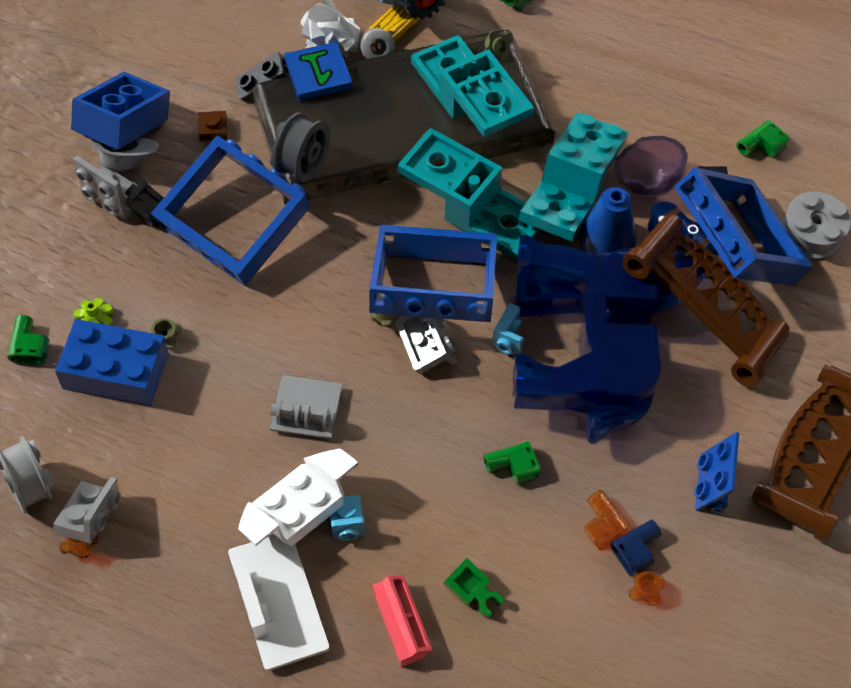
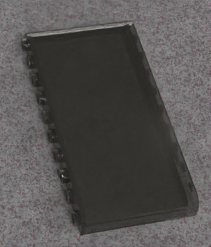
(388, 115)

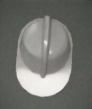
(127, 157)

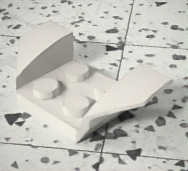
(299, 499)

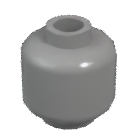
(381, 36)

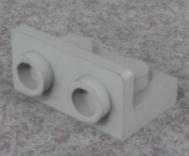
(426, 342)
(87, 511)

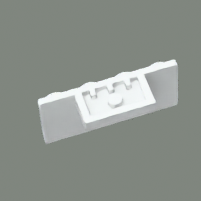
(278, 602)

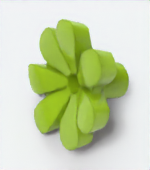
(94, 311)

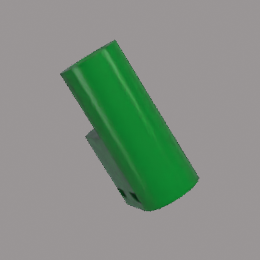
(765, 138)
(25, 344)
(518, 458)

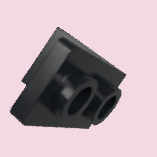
(269, 69)

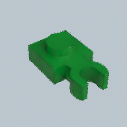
(469, 584)

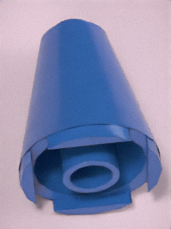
(609, 223)

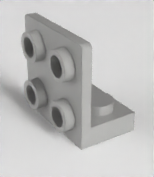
(104, 187)

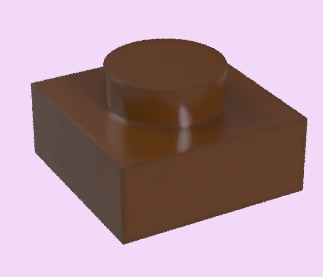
(212, 124)

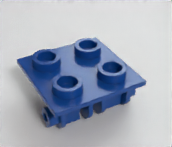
(717, 474)

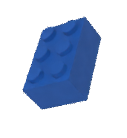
(120, 110)
(112, 362)

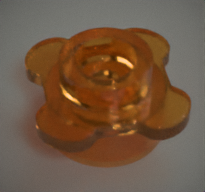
(77, 547)
(649, 579)

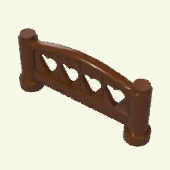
(657, 256)
(811, 505)

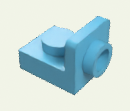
(506, 331)
(348, 520)

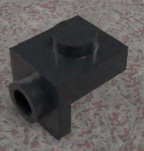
(143, 200)

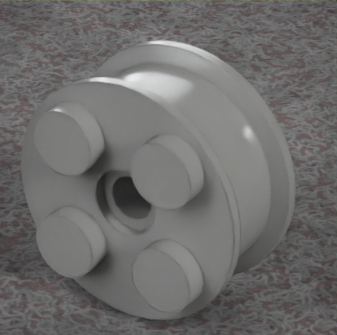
(817, 223)
(24, 475)

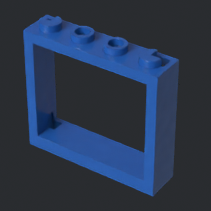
(704, 196)
(267, 242)
(436, 245)

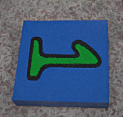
(318, 71)

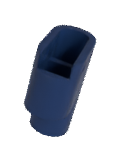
(633, 547)

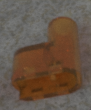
(607, 523)

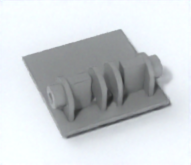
(305, 407)

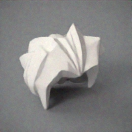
(327, 25)

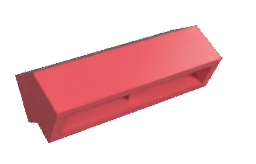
(402, 619)

